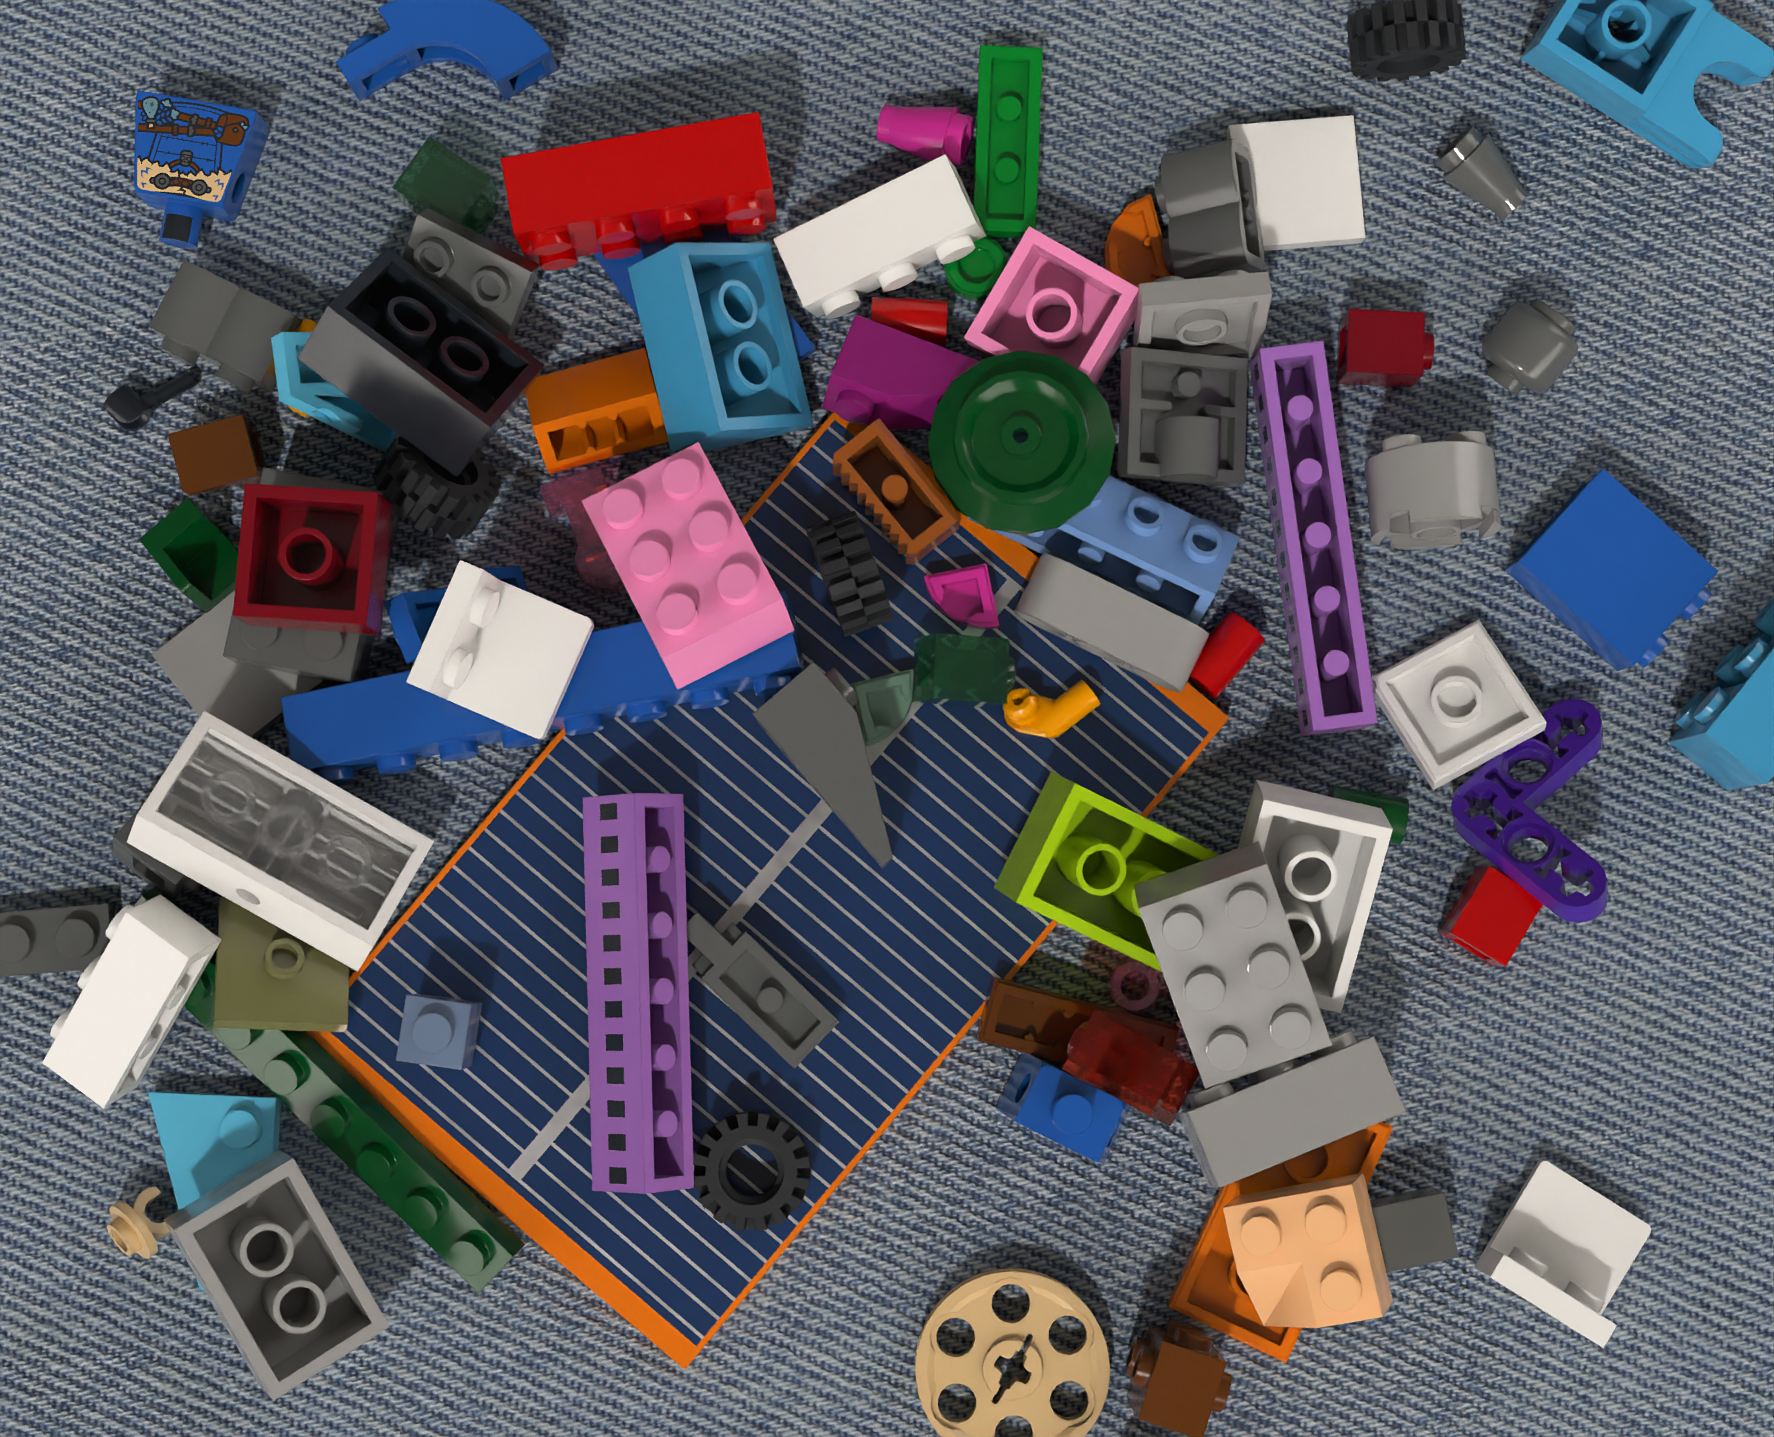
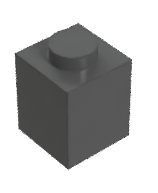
(1414, 1228)

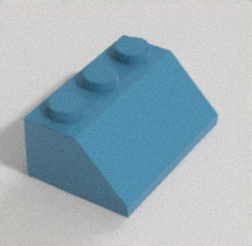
(719, 344)

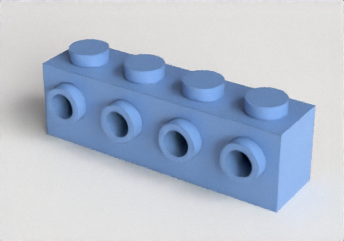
(1142, 548)

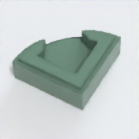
(883, 704)

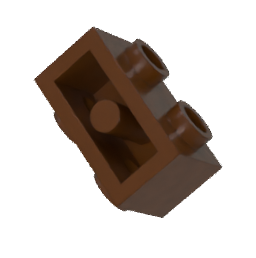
(1176, 1377)

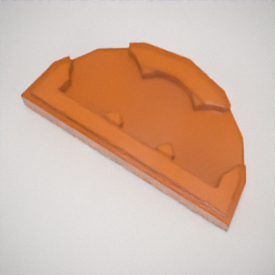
(1135, 244)

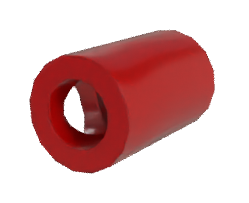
(916, 317)
(1225, 654)

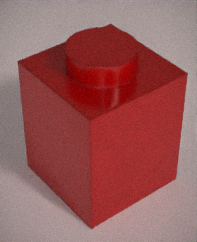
(1490, 916)

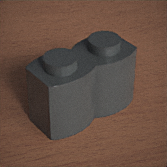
(1210, 211)
(222, 325)

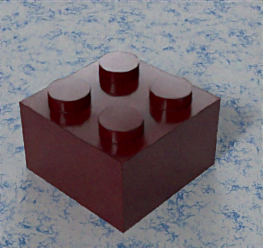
(312, 559)

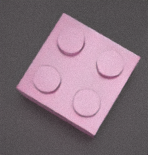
(1055, 307)

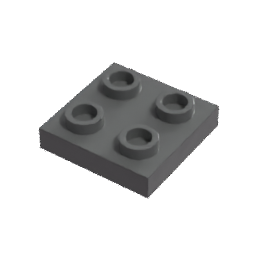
(472, 269)
(1182, 417)

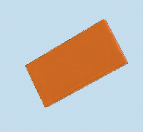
(1210, 1282)

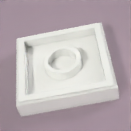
(1305, 181)
(1456, 704)

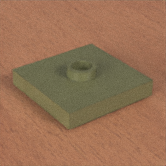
(274, 978)

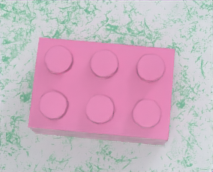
(688, 565)

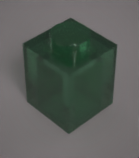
(448, 186)
(962, 670)

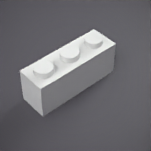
(880, 239)
(129, 999)

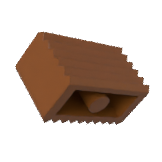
(895, 492)

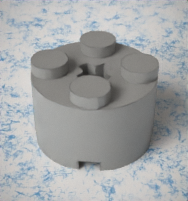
(1432, 491)

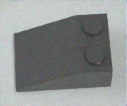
(823, 739)

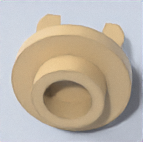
(132, 1228)

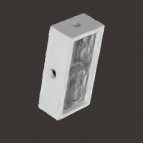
(279, 840)

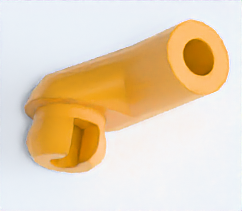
(1048, 716)

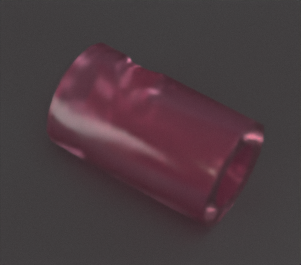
(1149, 989)

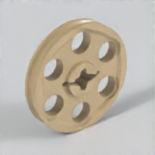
(1001, 1337)

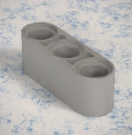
(1111, 623)

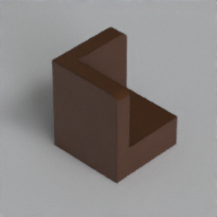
(218, 455)

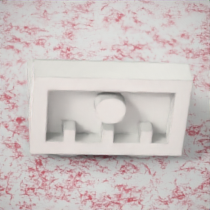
(501, 651)
(1564, 1250)

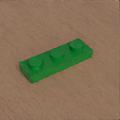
(1007, 139)

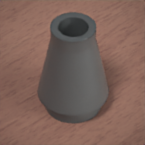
(1481, 172)

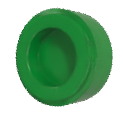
(976, 272)

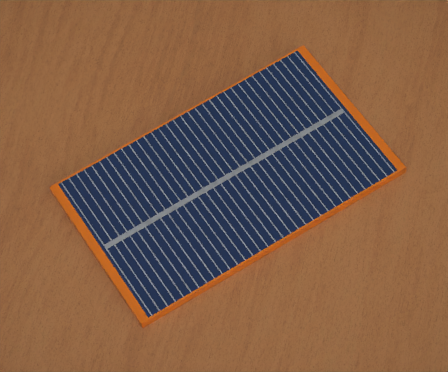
(885, 950)

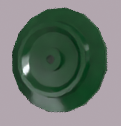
(1030, 482)

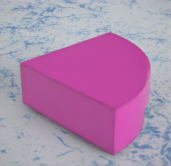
(964, 596)

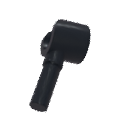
(133, 411)

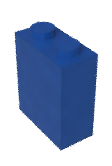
(1613, 572)

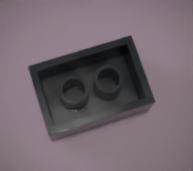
(420, 361)

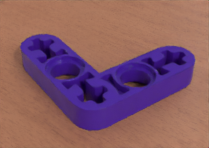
(1515, 806)

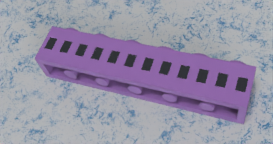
(1312, 539)
(638, 993)

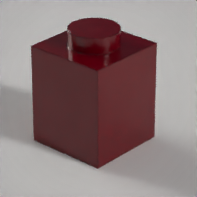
(1383, 348)

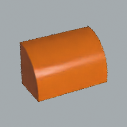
(596, 411)

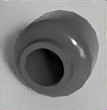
(1529, 347)

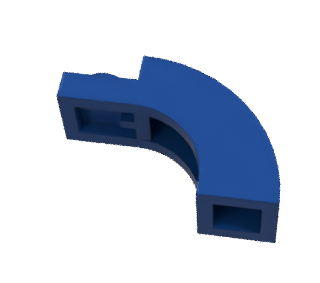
(452, 31)

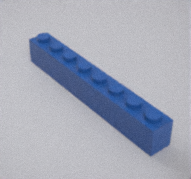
(620, 674)

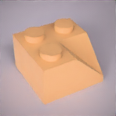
(1310, 1253)

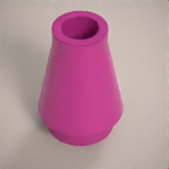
(927, 131)

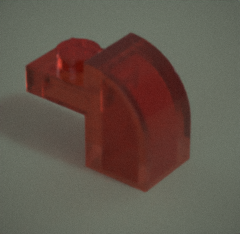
(1130, 1067)

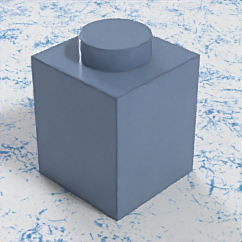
(439, 1031)

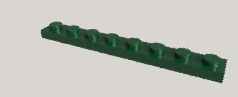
(366, 1139)

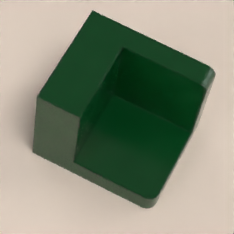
(194, 554)

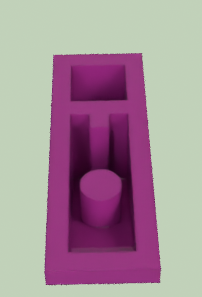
(890, 377)

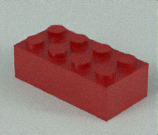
(640, 191)

